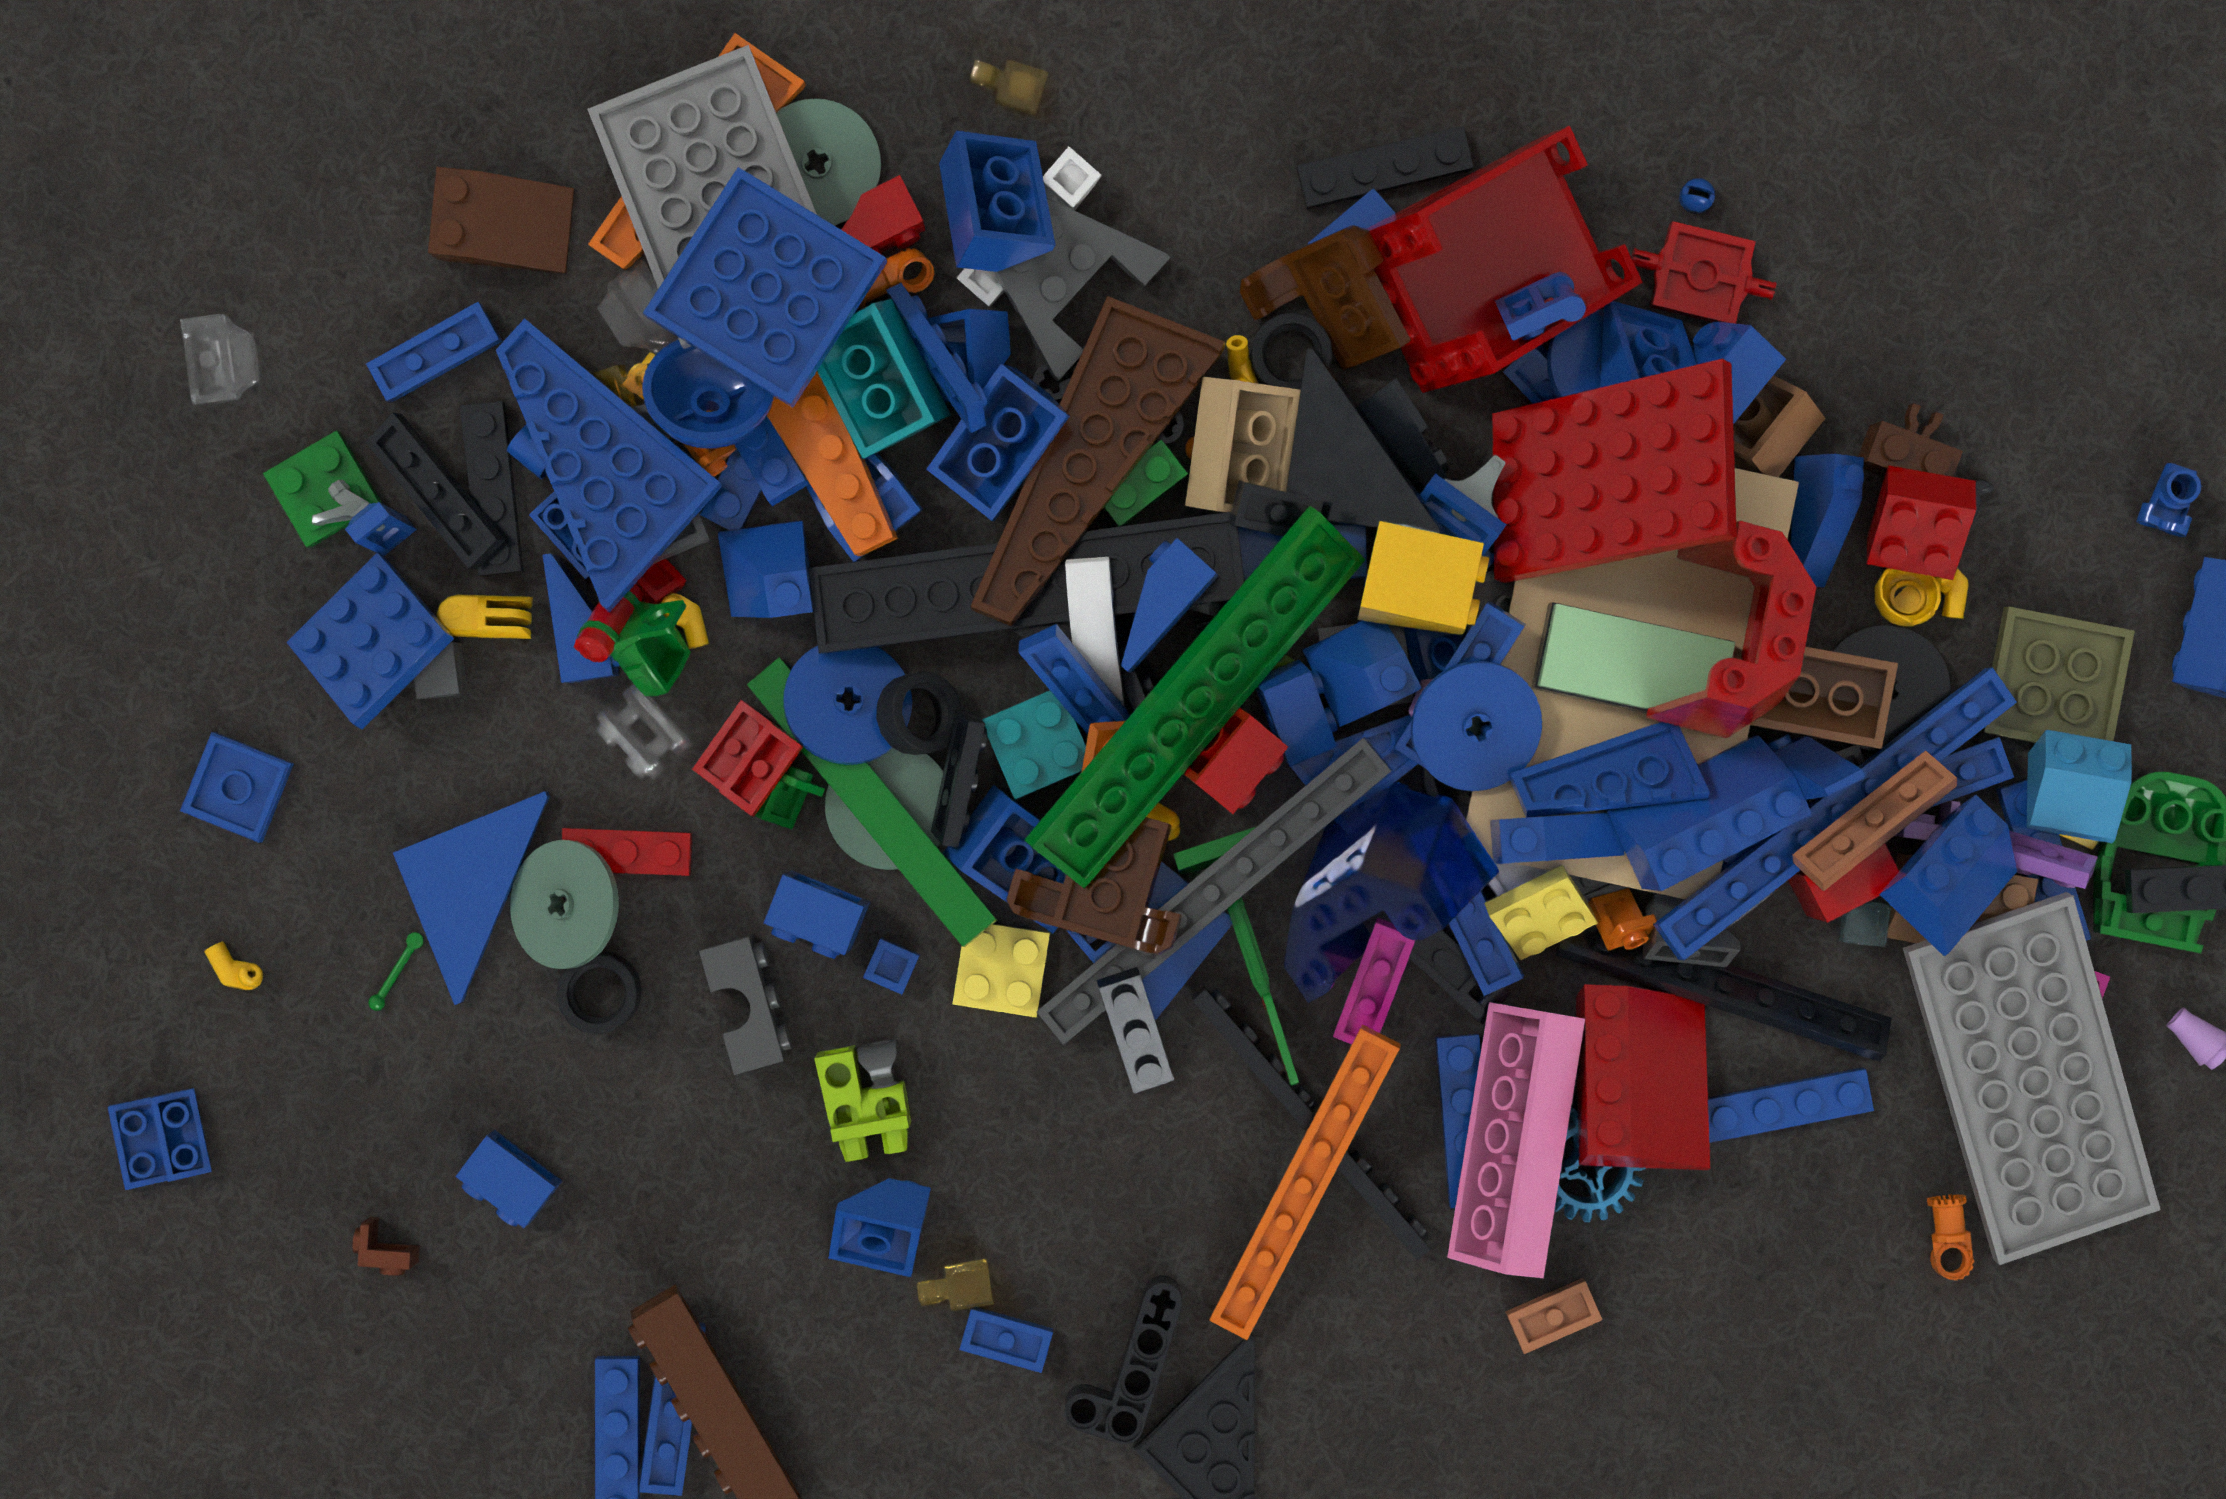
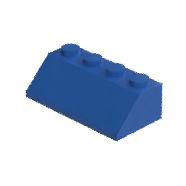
(1747, 802)

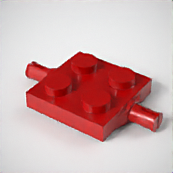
(1702, 273)

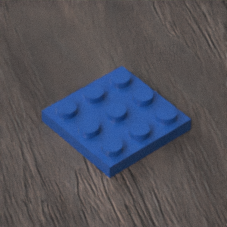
(369, 641)

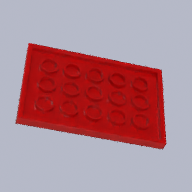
(1616, 472)

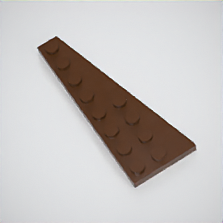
(1118, 403)

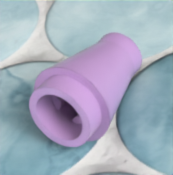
(2200, 1038)

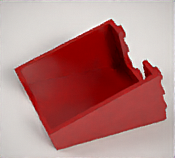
(1484, 241)

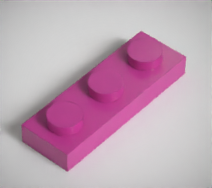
(1375, 981)

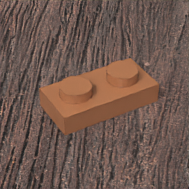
(1553, 1315)

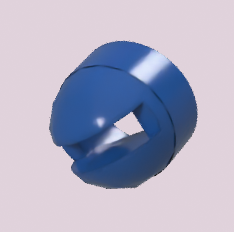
(1695, 203)

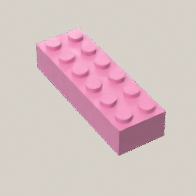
(1516, 1140)

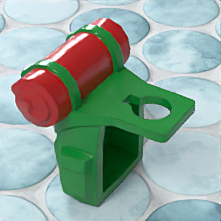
(639, 640)

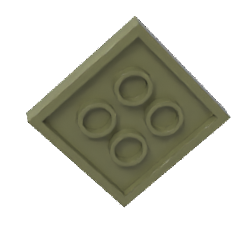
(2061, 675)

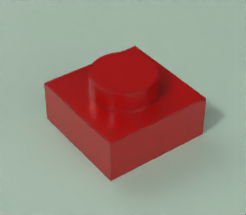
(660, 581)

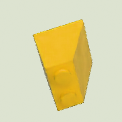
(1422, 580)

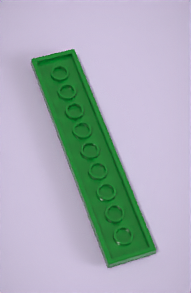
(1196, 698)

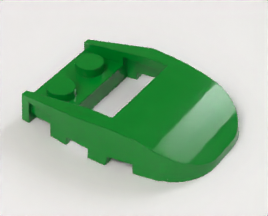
(2171, 819)

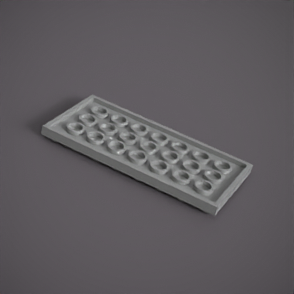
(2033, 1079)

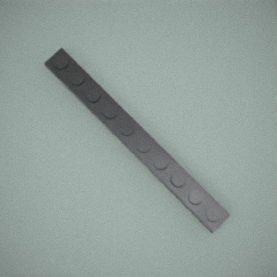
(1227, 879)

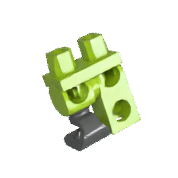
(859, 1110)

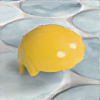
(1913, 604)

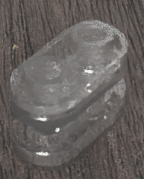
(643, 757)

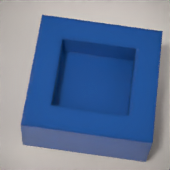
(891, 966)

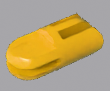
(476, 613)

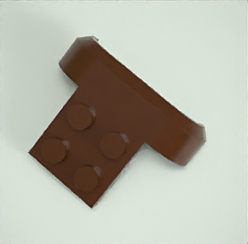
(1340, 289)
(1113, 902)

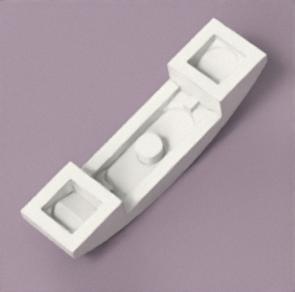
(1065, 183)
(1093, 619)

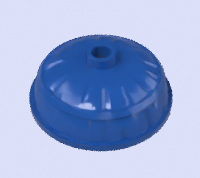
(687, 384)

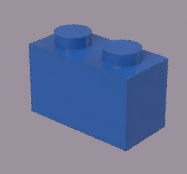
(1296, 712)
(507, 1180)

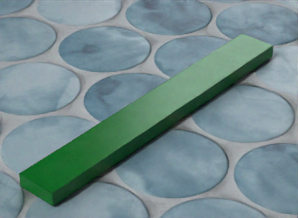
(889, 825)

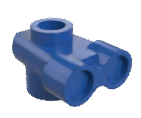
(2167, 510)

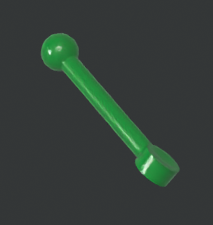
(414, 941)

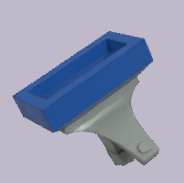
(1466, 505)
(370, 524)

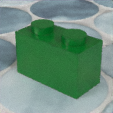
(1147, 483)

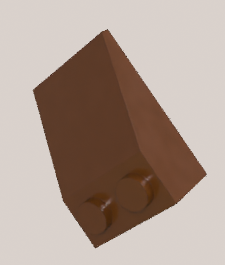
(500, 221)

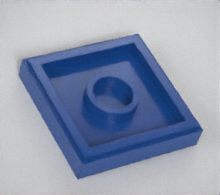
(236, 787)

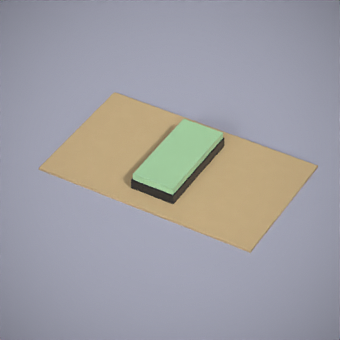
(1621, 641)

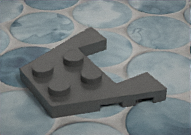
(1049, 281)

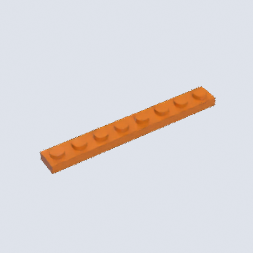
(1305, 1181)

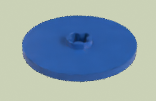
(1576, 357)
(1447, 710)
(822, 722)

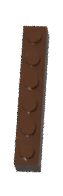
(709, 1399)

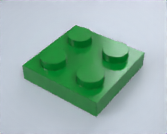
(304, 481)

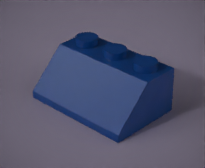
(995, 201)
(996, 459)
(2202, 656)
(1954, 874)

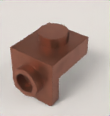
(389, 1258)

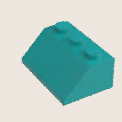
(880, 380)

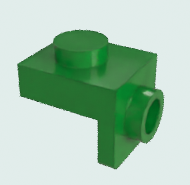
(788, 797)

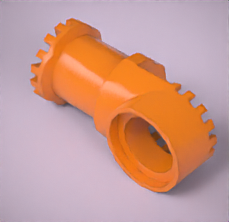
(893, 274)
(1950, 1233)

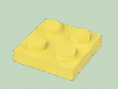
(1541, 913)
(1003, 970)

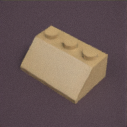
(1240, 435)

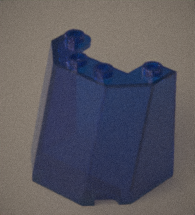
(1385, 854)

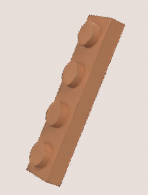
(1874, 820)

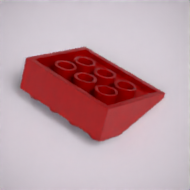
(1642, 1079)

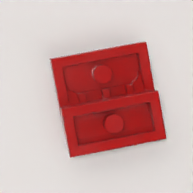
(747, 758)

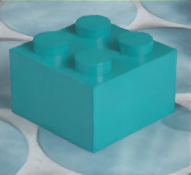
(1036, 743)

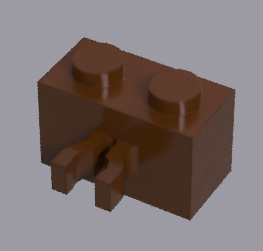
(1904, 448)

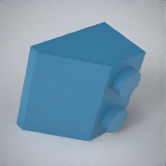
(2077, 785)

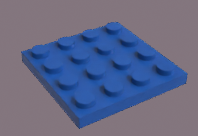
(765, 287)

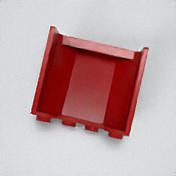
(1774, 636)

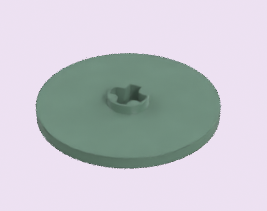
(851, 151)
(911, 779)
(591, 907)

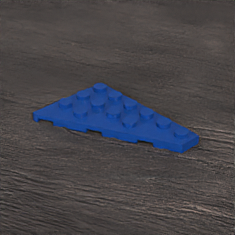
(611, 470)

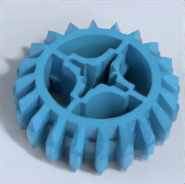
(1598, 1199)

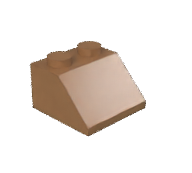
(1774, 428)

